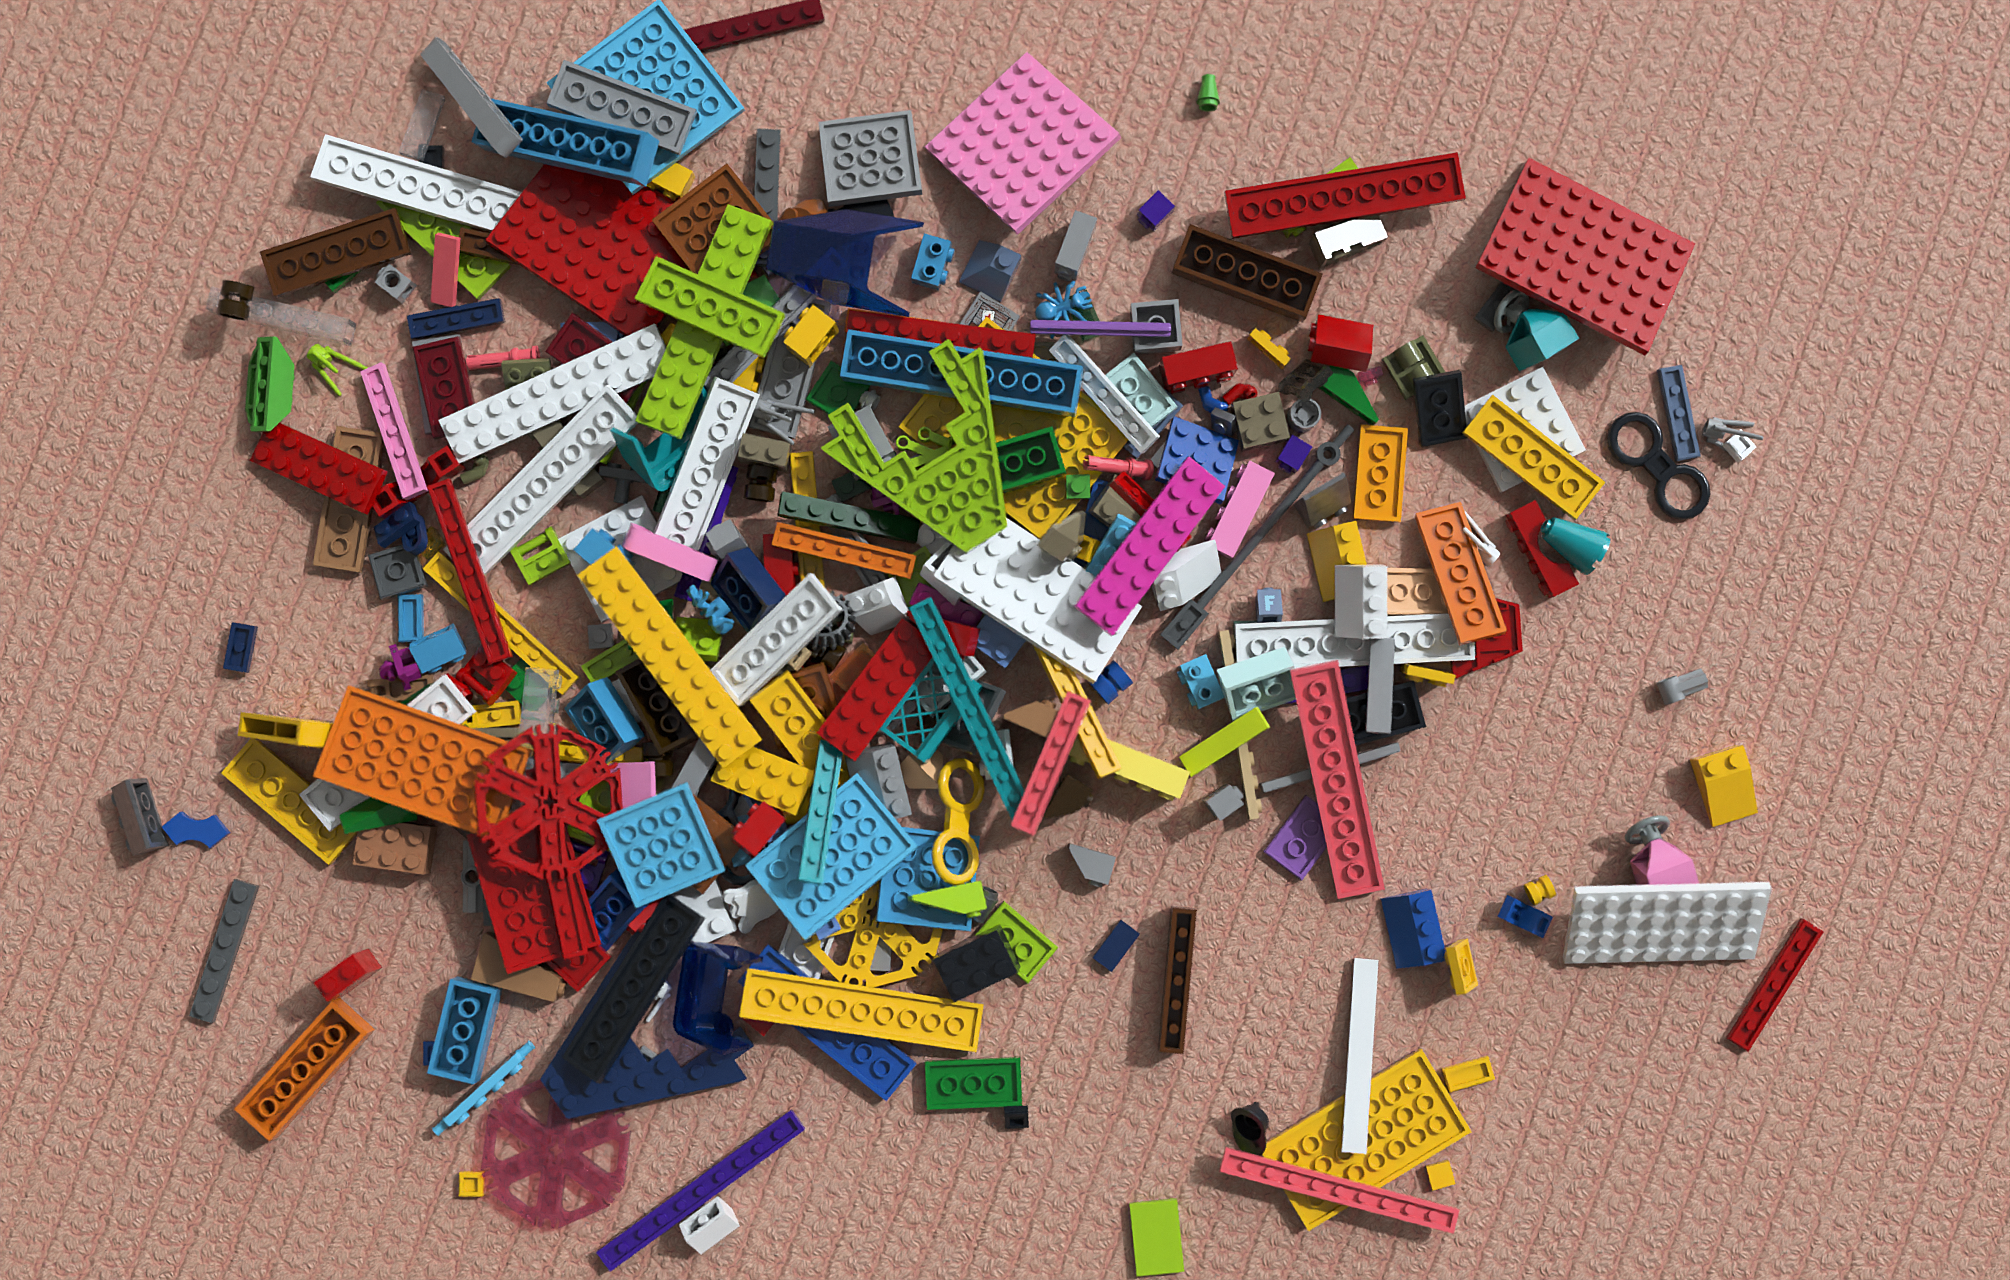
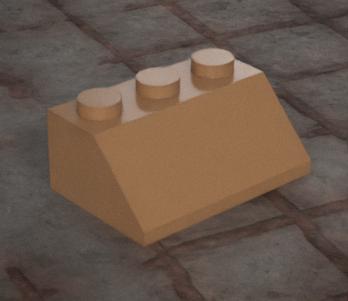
(1034, 717)

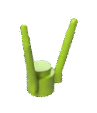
(322, 358)

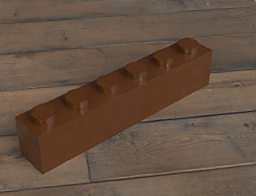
(1177, 980)

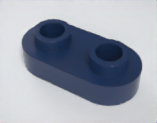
(416, 539)

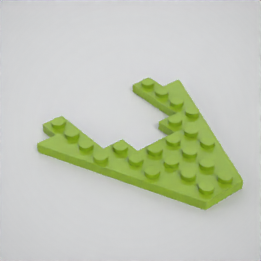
(958, 490)

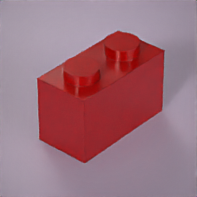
(758, 829)

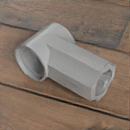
(1676, 688)

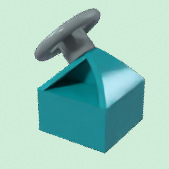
(1535, 332)

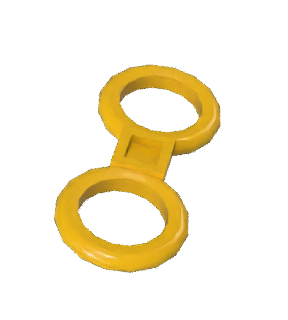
(957, 821)

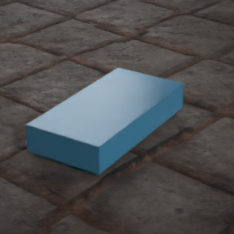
(410, 617)

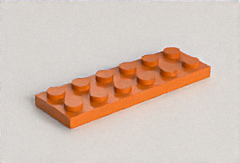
(1460, 574)

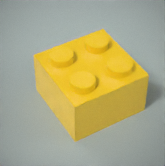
(810, 335)

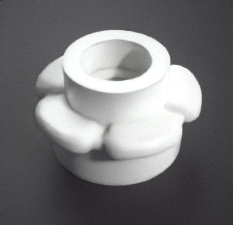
(869, 398)

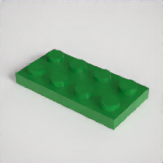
(973, 1083)

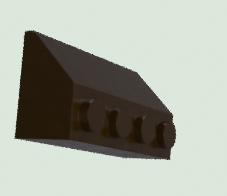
(656, 710)

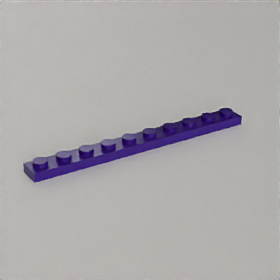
(700, 1190)

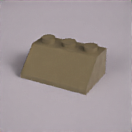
(1110, 504)

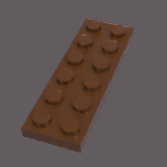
(335, 252)

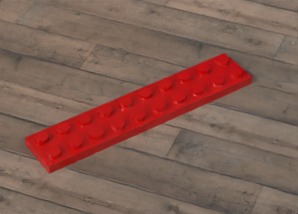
(1344, 195)

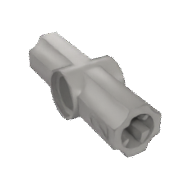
(471, 891)

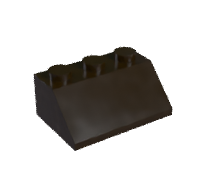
(1068, 798)

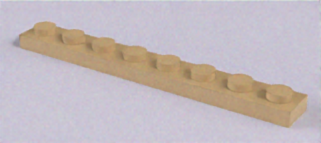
(1245, 758)

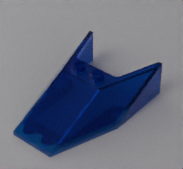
(833, 255)

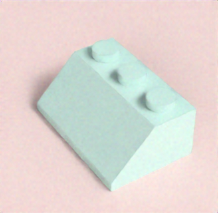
(1258, 682)

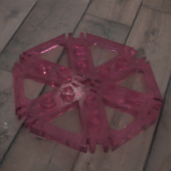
(553, 1172)

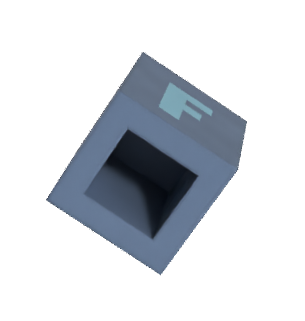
(1268, 605)

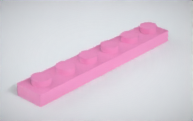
(394, 431)

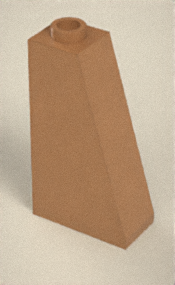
(534, 981)

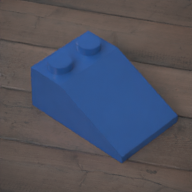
(613, 909)

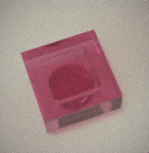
(1370, 377)

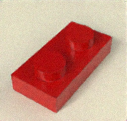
(642, 919)

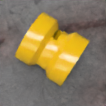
(1542, 889)

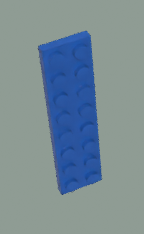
(868, 1058)

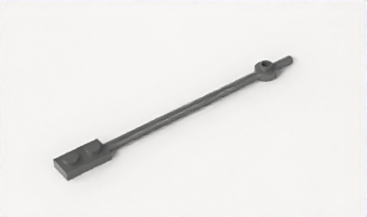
(1193, 613)

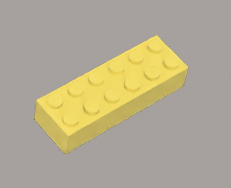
(1141, 768)

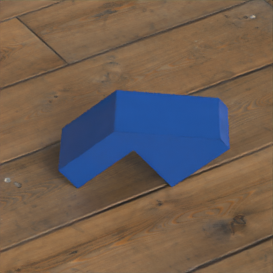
(1525, 916)

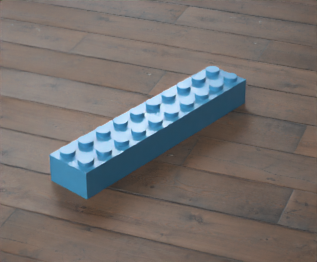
(1011, 378)

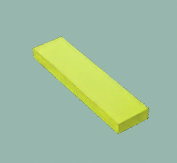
(1224, 741)

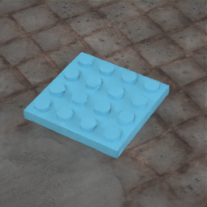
(661, 845)

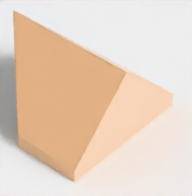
(920, 774)

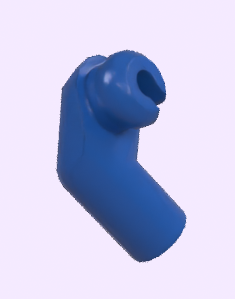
(1209, 402)

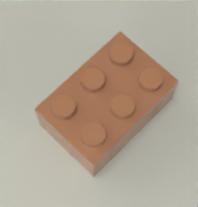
(397, 847)

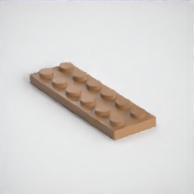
(343, 529)

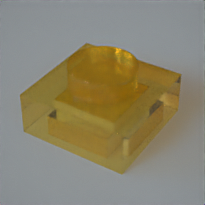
(434, 544)

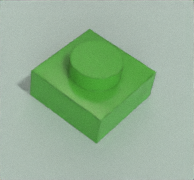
(1078, 486)

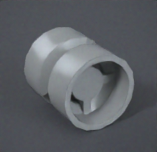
(1303, 415)

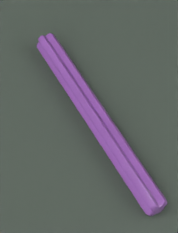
(1100, 328)

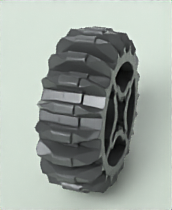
(829, 638)

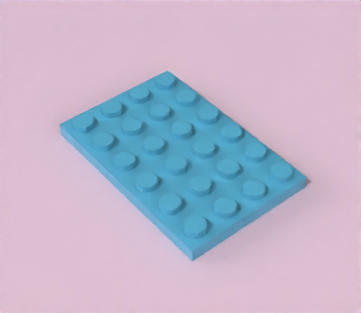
(861, 850)

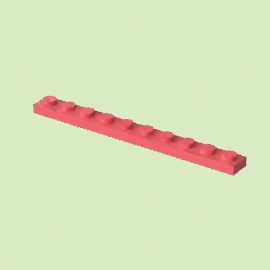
(1339, 1190)

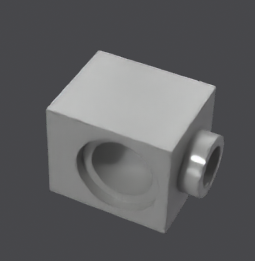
(401, 290)

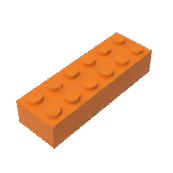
(304, 1069)

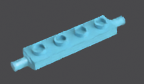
(478, 1097)

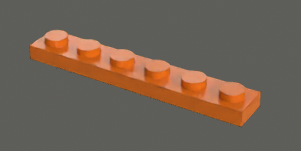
(844, 550)

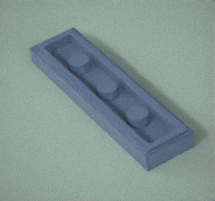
(1678, 413)

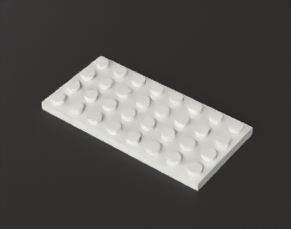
(1032, 597)
(1666, 922)

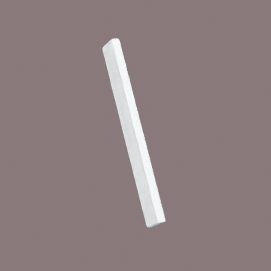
(1360, 1056)

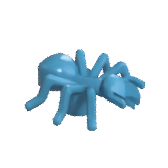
(1060, 309)
(714, 610)

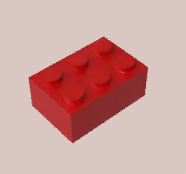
(1198, 367)

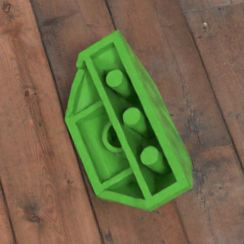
(268, 385)

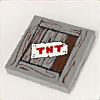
(986, 306)

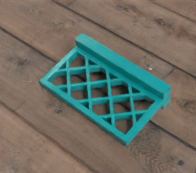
(943, 725)

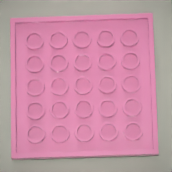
(1022, 142)

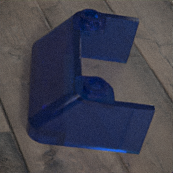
(702, 993)

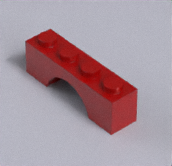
(435, 469)
(1553, 576)

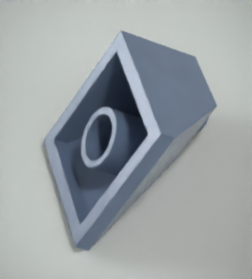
(991, 269)

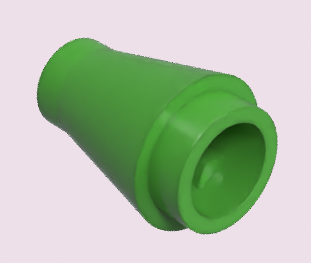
(1208, 94)

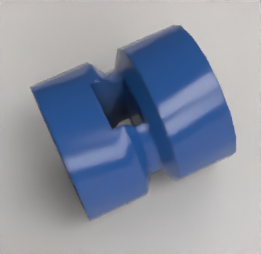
(1111, 681)

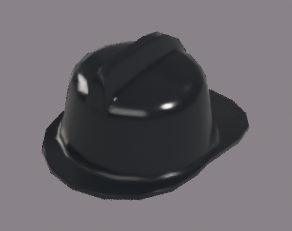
(1250, 1128)

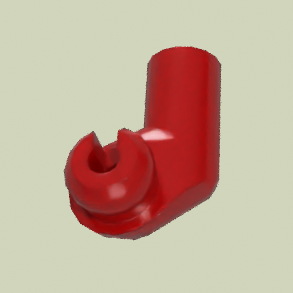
(1241, 391)

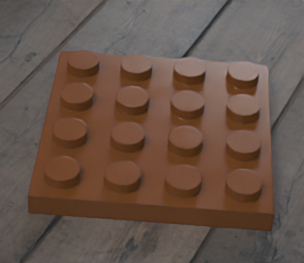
(695, 217)

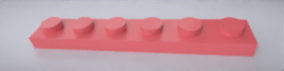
(1051, 763)

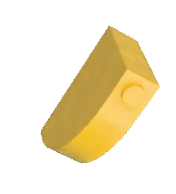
(284, 729)

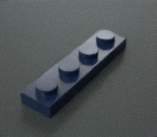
(456, 319)

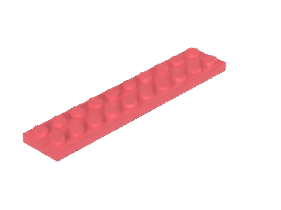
(1337, 779)

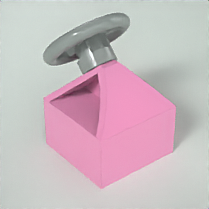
(1658, 861)

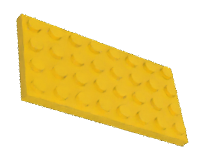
(1406, 1125)

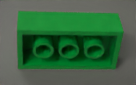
(1029, 459)

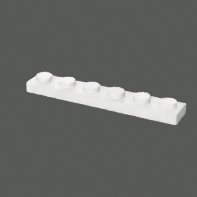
(1106, 395)

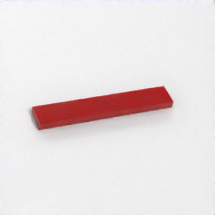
(1774, 985)

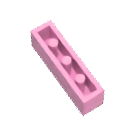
(1240, 509)

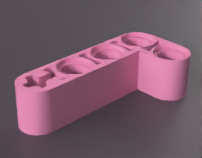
(669, 552)

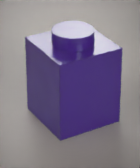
(1155, 211)
(1293, 455)

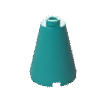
(1576, 542)

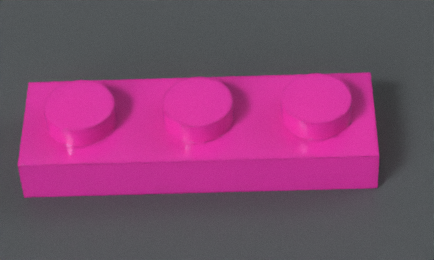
(960, 613)

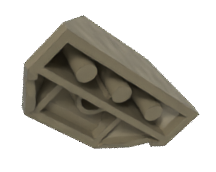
(1065, 539)

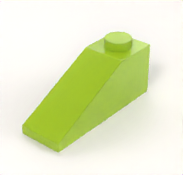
(958, 899)

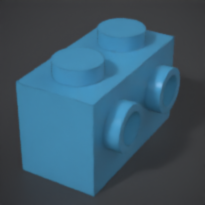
(932, 261)
(438, 649)

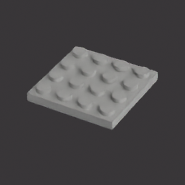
(870, 158)

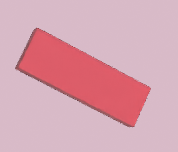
(445, 269)

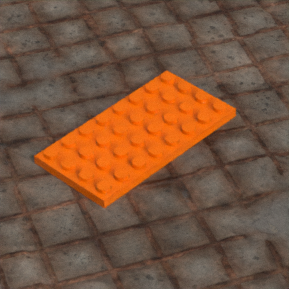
(413, 759)

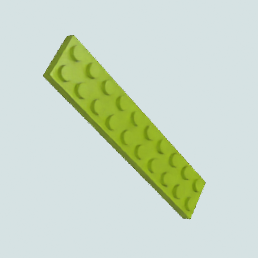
(691, 350)

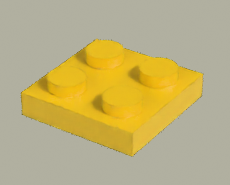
(1435, 677)
(1462, 968)

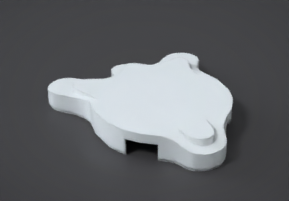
(751, 903)

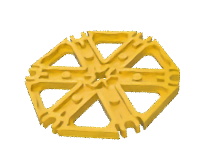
(865, 944)

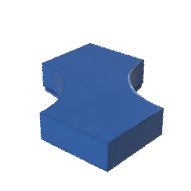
(184, 828)

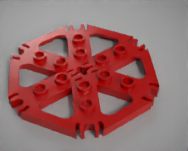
(563, 790)

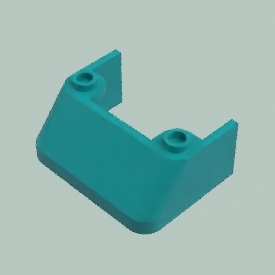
(662, 457)

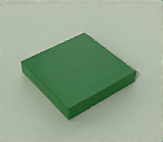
(832, 392)

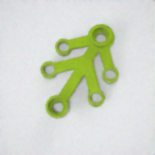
(926, 454)

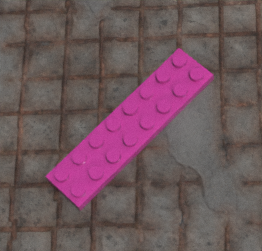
(1149, 546)

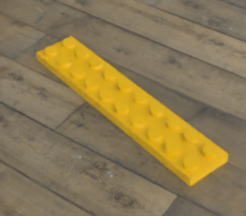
(669, 657)
(861, 1010)

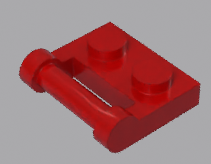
(498, 674)

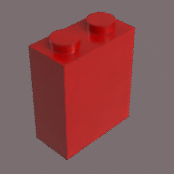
(1341, 343)
(347, 975)

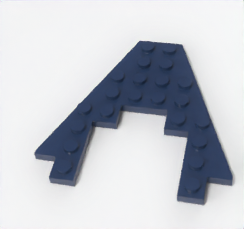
(632, 1076)

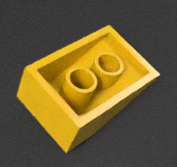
(1725, 784)

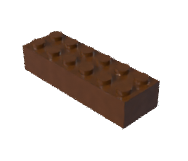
(1246, 273)

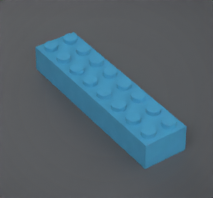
(578, 143)

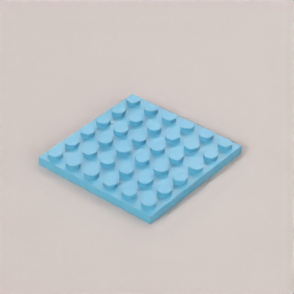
(663, 59)

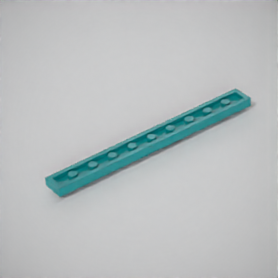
(969, 704)

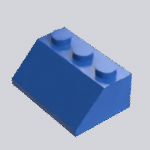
(1413, 929)

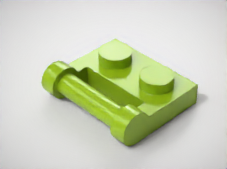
(544, 562)

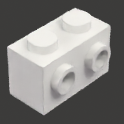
(709, 1225)

